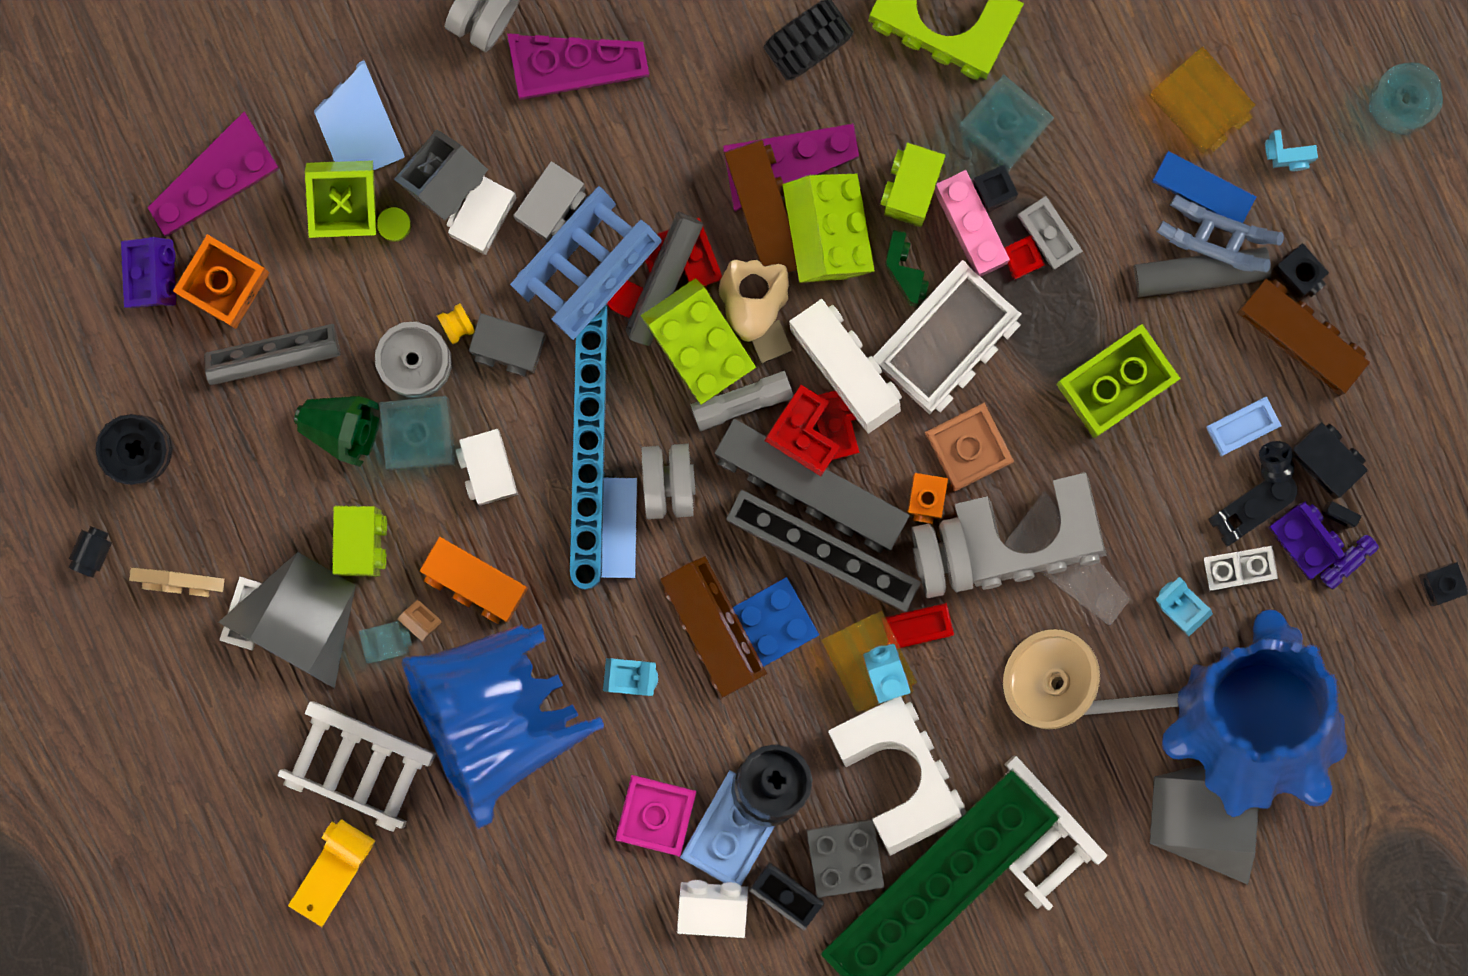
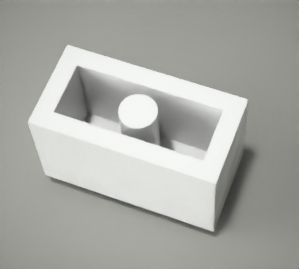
(481, 215)
(487, 467)
(712, 909)

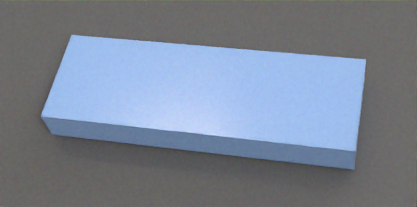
(619, 527)

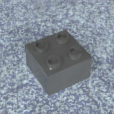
(441, 174)
(845, 858)

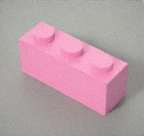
(971, 224)

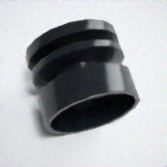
(116, 457)

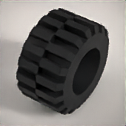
(808, 39)

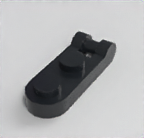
(1254, 508)

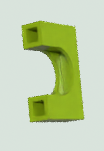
(972, 51)

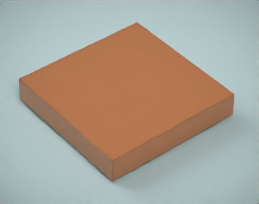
(969, 447)

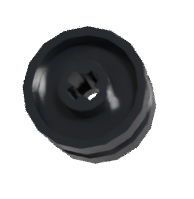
(754, 788)

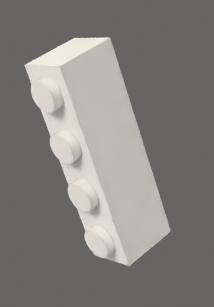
(845, 365)

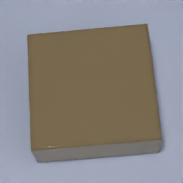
(772, 343)

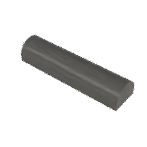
(664, 273)
(1194, 274)
(271, 354)

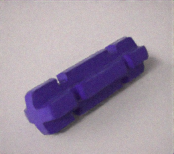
(1350, 562)

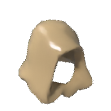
(750, 316)

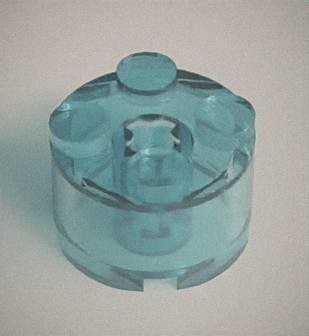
(1423, 104)

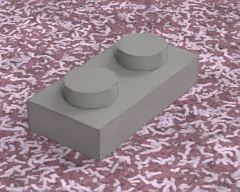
(1049, 233)

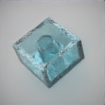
(1005, 123)
(417, 433)

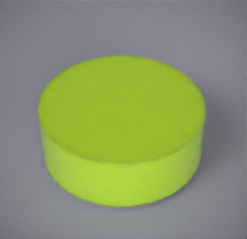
(394, 224)

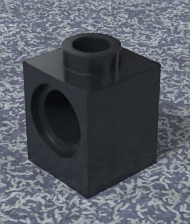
(995, 188)
(1287, 268)
(1443, 584)

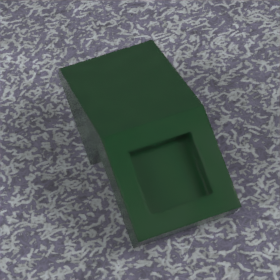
(907, 279)

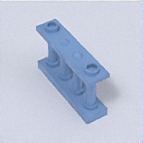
(607, 277)

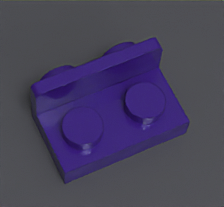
(148, 272)
(1307, 539)

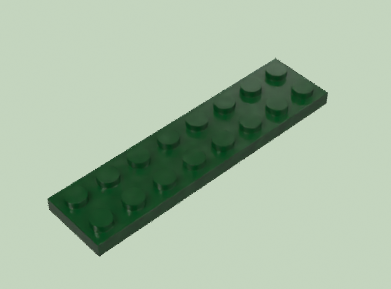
(943, 881)

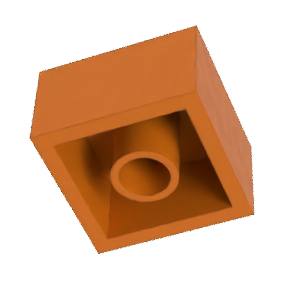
(221, 281)

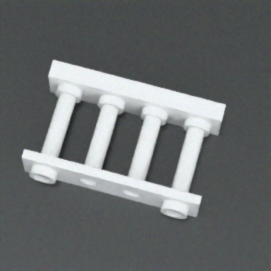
(352, 733)
(1085, 850)

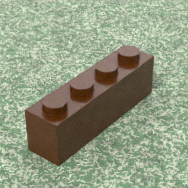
(762, 203)
(1303, 336)
(713, 626)

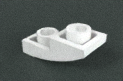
(1240, 568)

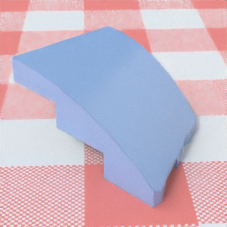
(358, 123)

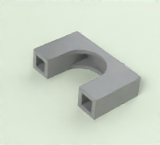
(1076, 541)

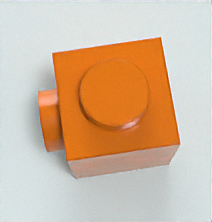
(927, 498)

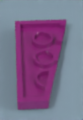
(567, 64)
(805, 154)
(220, 173)

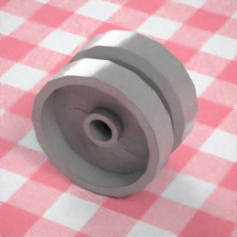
(483, 18)
(417, 379)
(668, 481)
(936, 558)

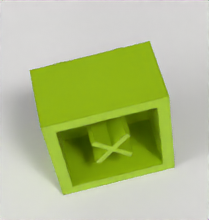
(914, 184)
(340, 198)
(358, 541)

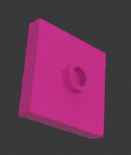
(655, 815)

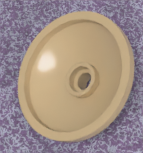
(1035, 670)

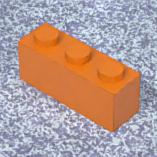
(472, 581)

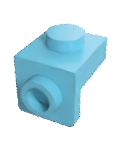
(1295, 158)
(1183, 606)
(886, 673)
(630, 677)

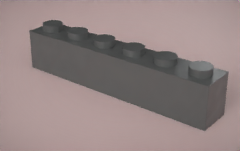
(824, 496)
(823, 551)

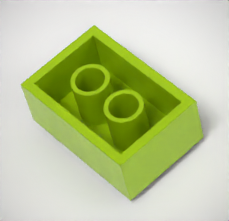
(828, 227)
(698, 341)
(1118, 381)

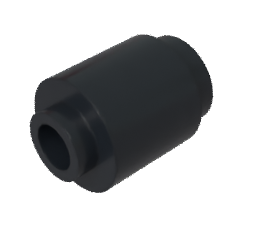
(90, 551)

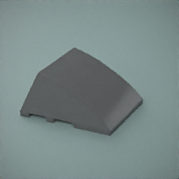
(298, 616)
(1195, 825)

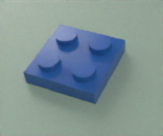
(775, 621)

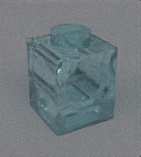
(385, 642)

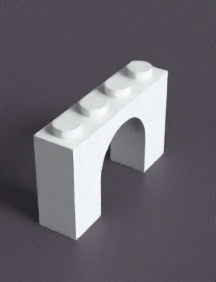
(893, 727)

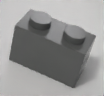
(506, 344)

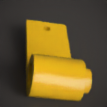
(332, 871)

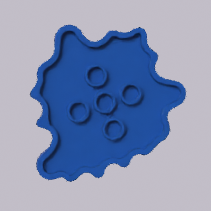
(488, 715)
(1262, 720)

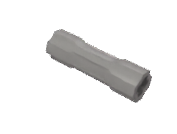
(738, 402)

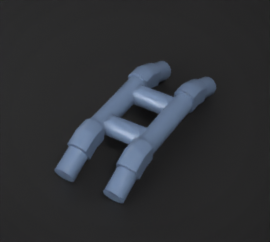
(1210, 220)

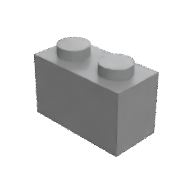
(550, 201)

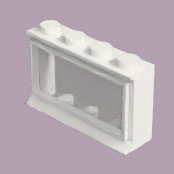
(947, 338)

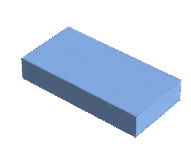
(1243, 426)

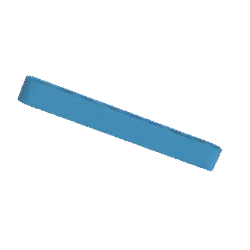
(594, 457)

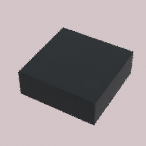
(1341, 514)

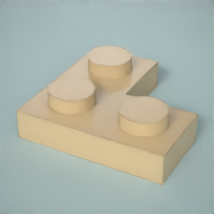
(174, 581)

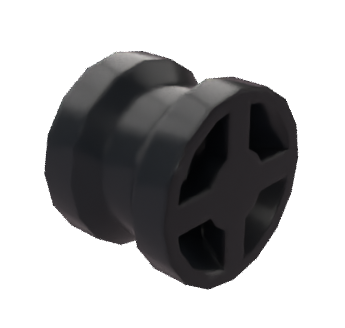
(1276, 462)

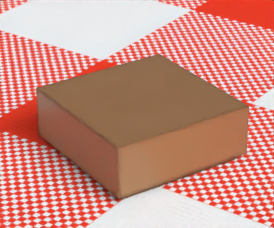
(419, 620)

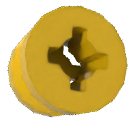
(456, 323)

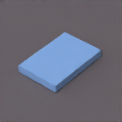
(725, 840)

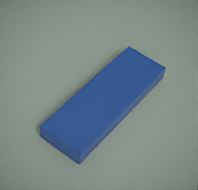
(1203, 188)

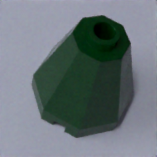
(340, 426)

